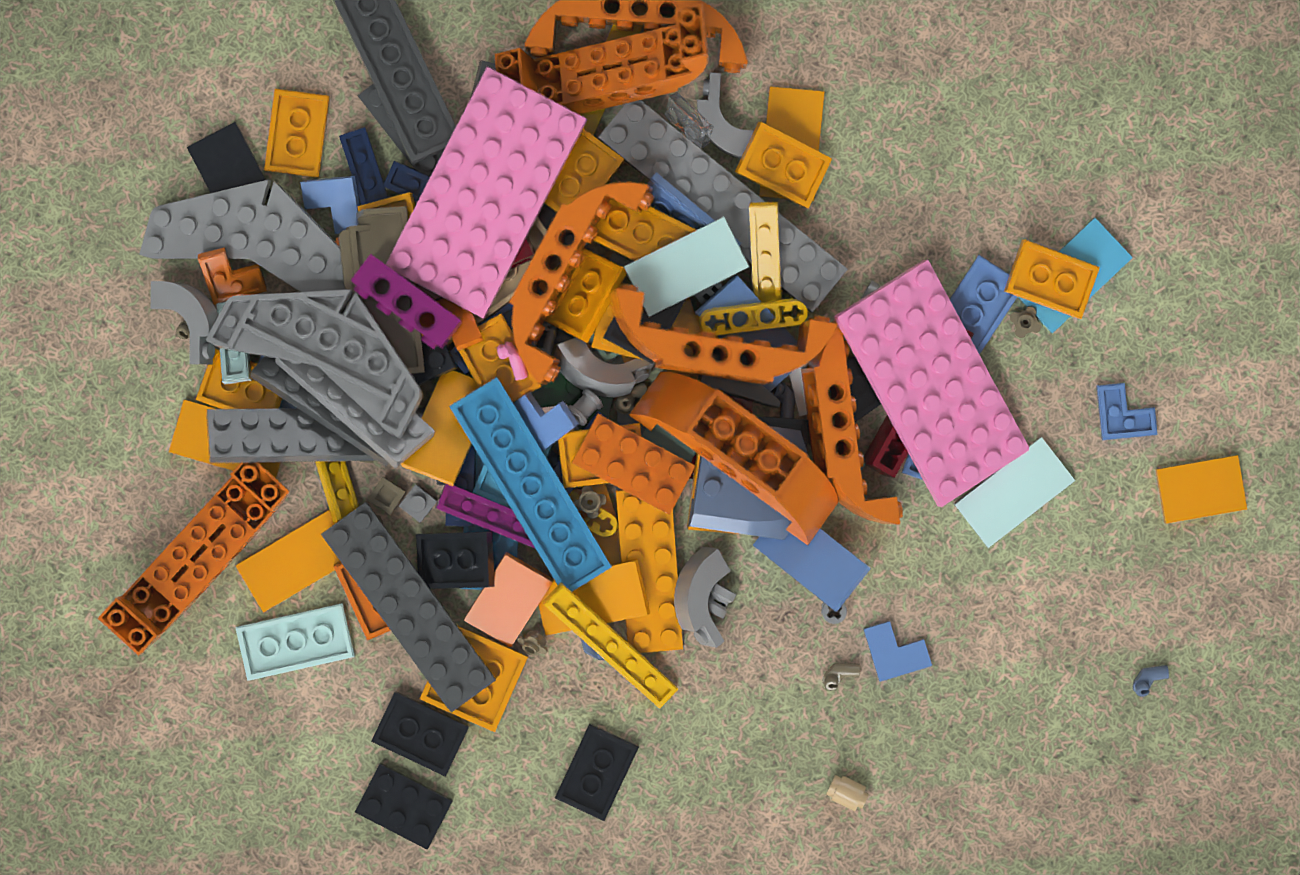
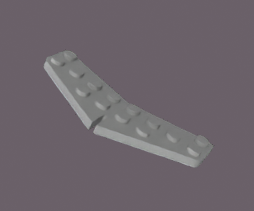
(273, 236)
(314, 332)

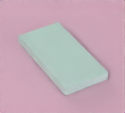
(687, 266)
(1014, 492)
(295, 641)

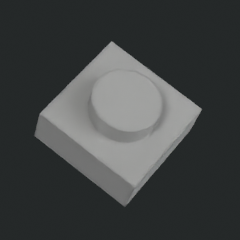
(418, 503)

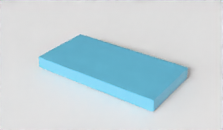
(1095, 247)

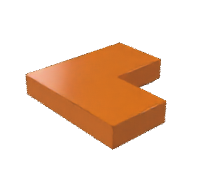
(224, 281)
(468, 331)

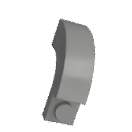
(724, 136)
(196, 311)
(601, 378)
(692, 594)

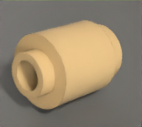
(847, 792)

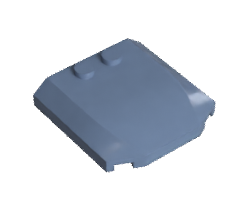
(730, 507)

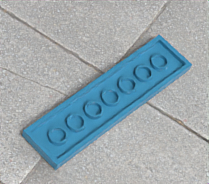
(530, 485)

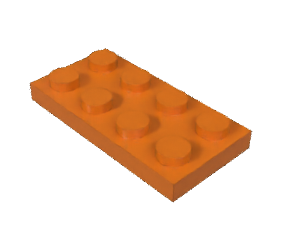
(633, 464)

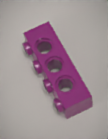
(374, 271)

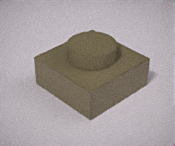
(386, 495)

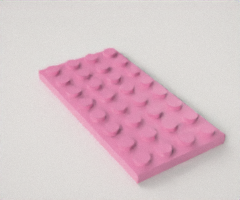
(486, 192)
(932, 382)

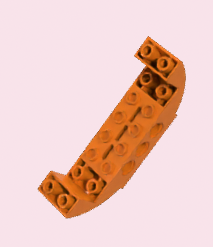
(570, 12)
(616, 69)
(530, 307)
(668, 352)
(741, 449)
(841, 468)
(195, 557)

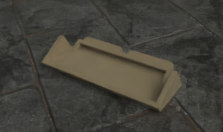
(377, 235)

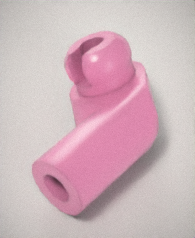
(518, 367)

